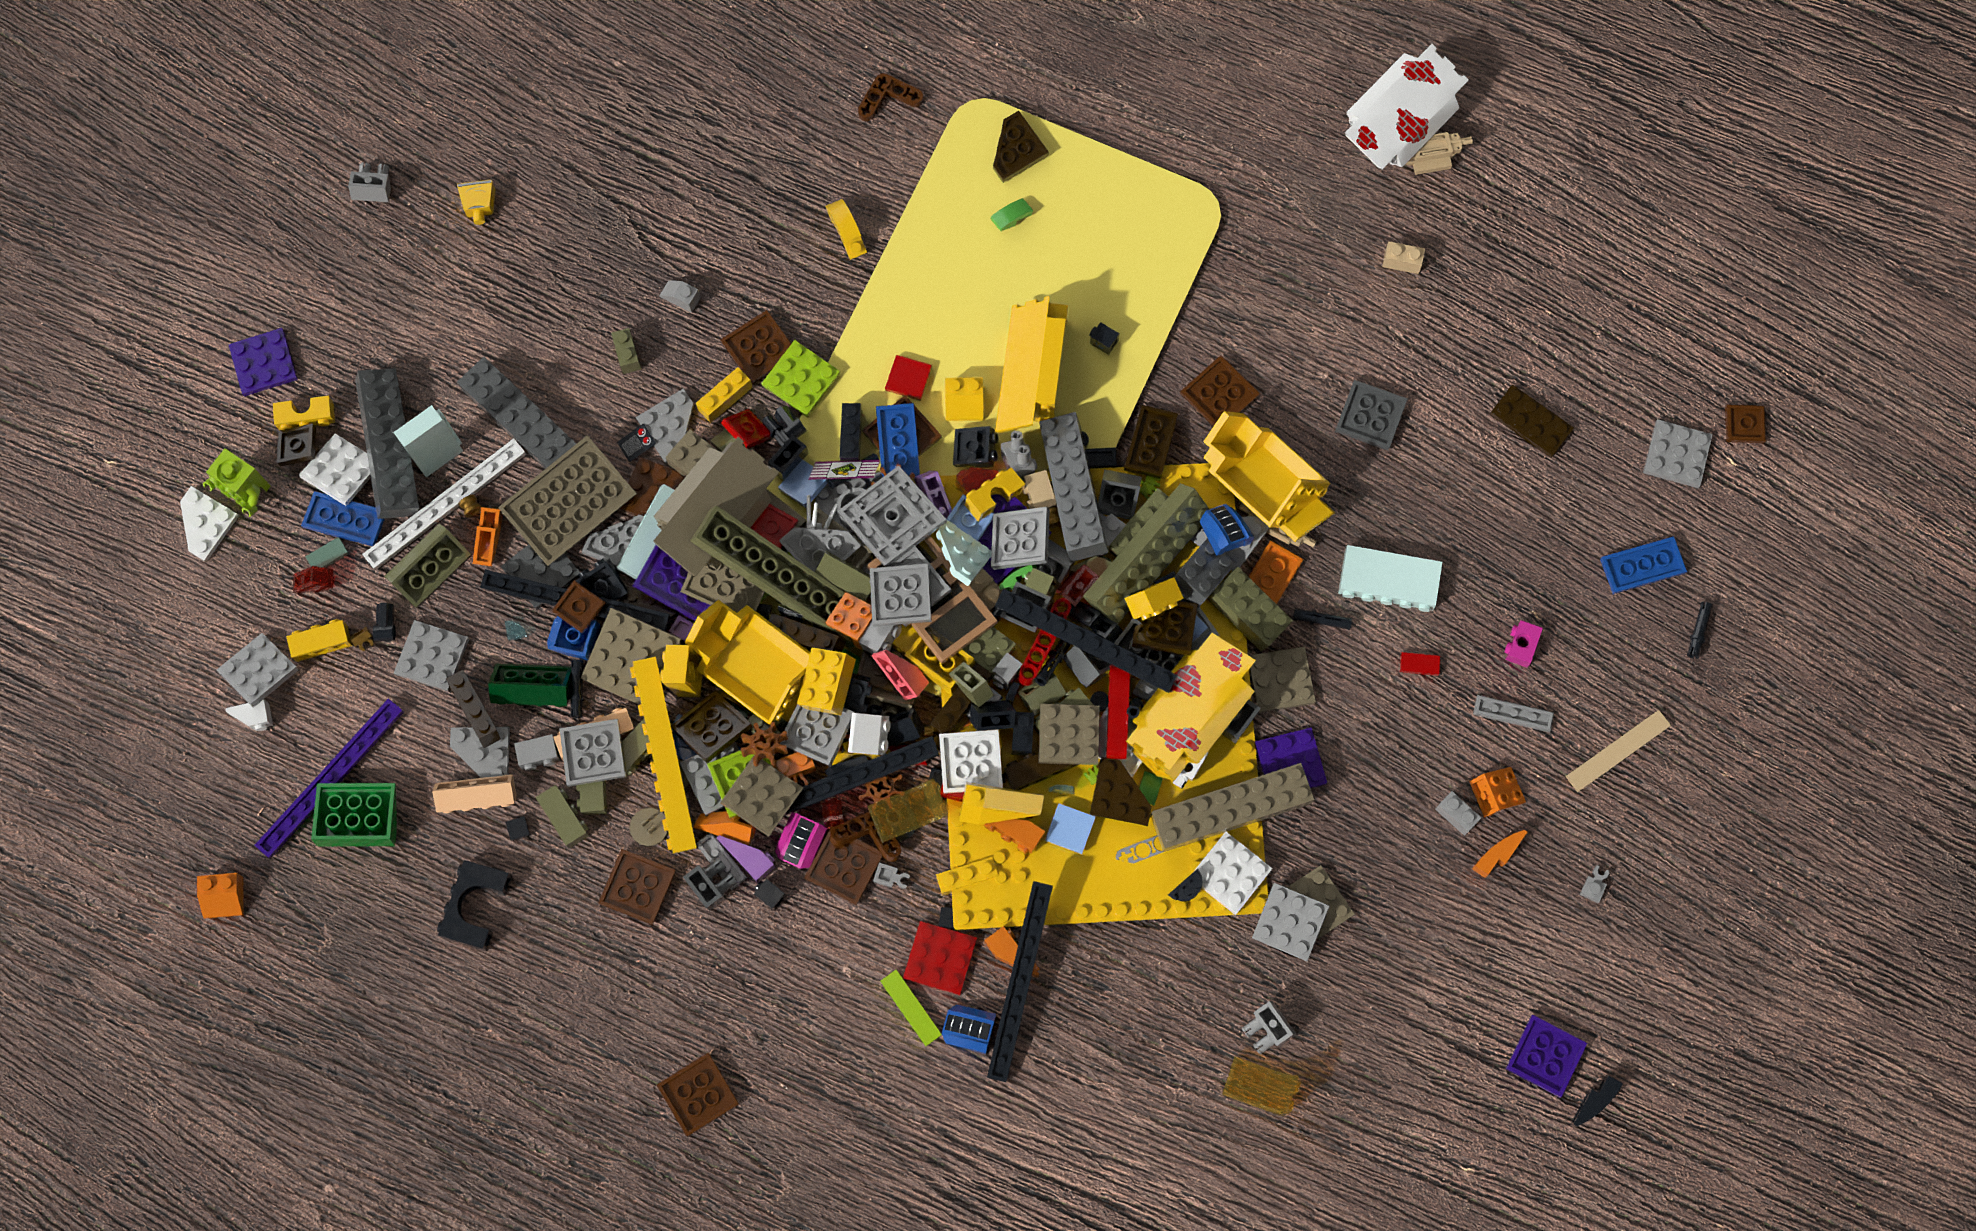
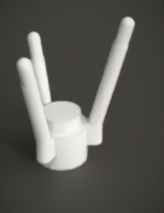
(814, 524)

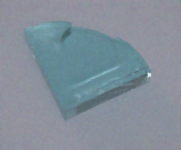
(514, 630)

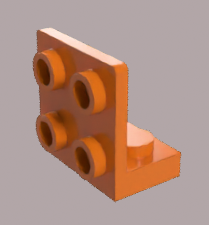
(851, 617)
(1497, 791)

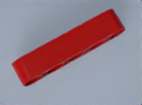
(1041, 650)
(1117, 713)

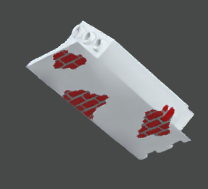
(1405, 108)

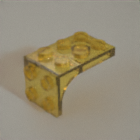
(908, 810)
(1261, 1087)

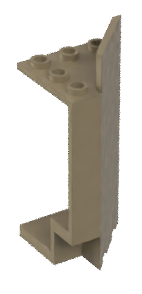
(725, 479)

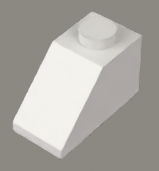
(255, 717)

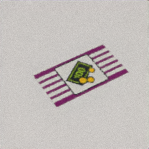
(844, 469)

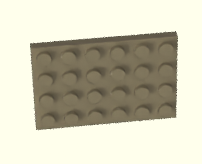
(567, 500)

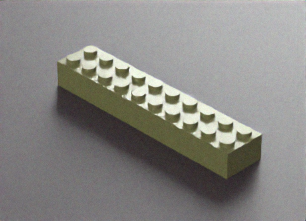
(769, 568)

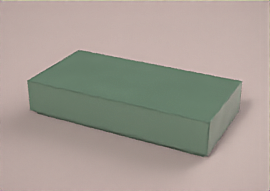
(327, 554)

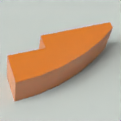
(487, 536)
(1498, 853)

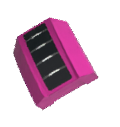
(800, 841)

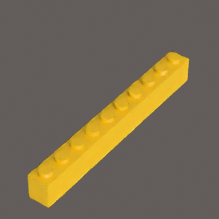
(664, 755)

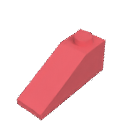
(902, 674)

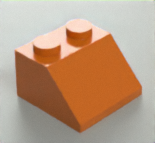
(220, 895)

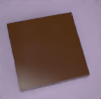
(1745, 423)
(578, 607)

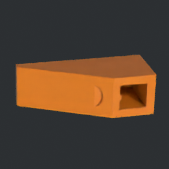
(731, 828)
(1020, 832)
(1005, 948)

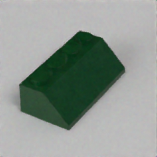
(530, 685)

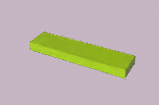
(911, 1008)

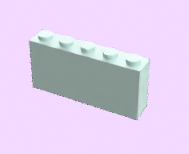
(429, 440)
(642, 541)
(1390, 578)

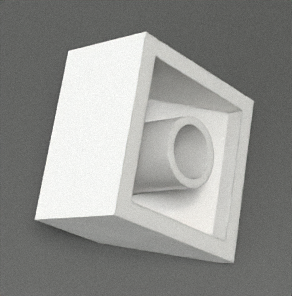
(869, 734)

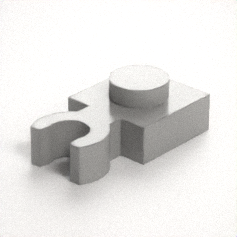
(887, 876)
(1594, 887)

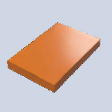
(1275, 570)

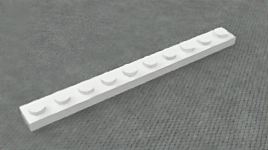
(444, 504)

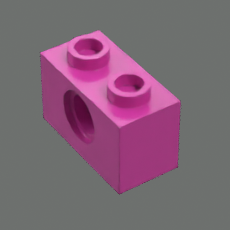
(1528, 633)

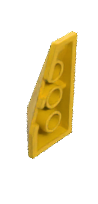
(994, 804)

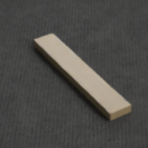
(1618, 751)

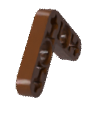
(887, 89)
(866, 828)

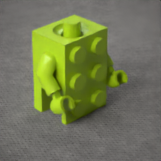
(236, 480)

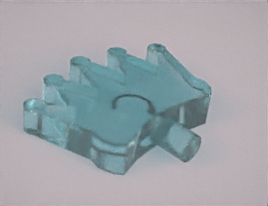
(1062, 789)

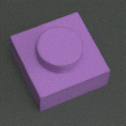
(681, 628)

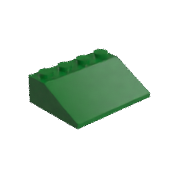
(355, 814)

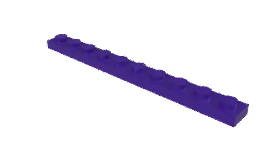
(332, 773)

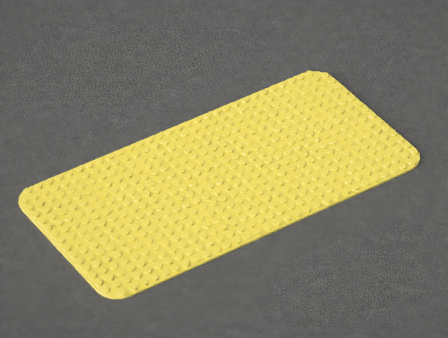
(1102, 238)

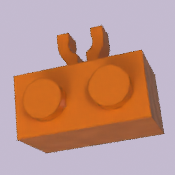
(795, 766)

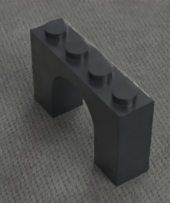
(470, 877)

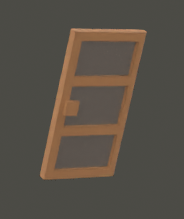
(956, 617)

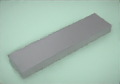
(1513, 713)

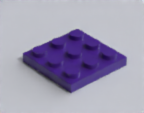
(263, 362)
(1289, 750)
(1546, 1056)

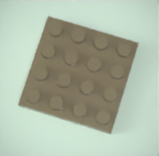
(723, 585)
(617, 646)

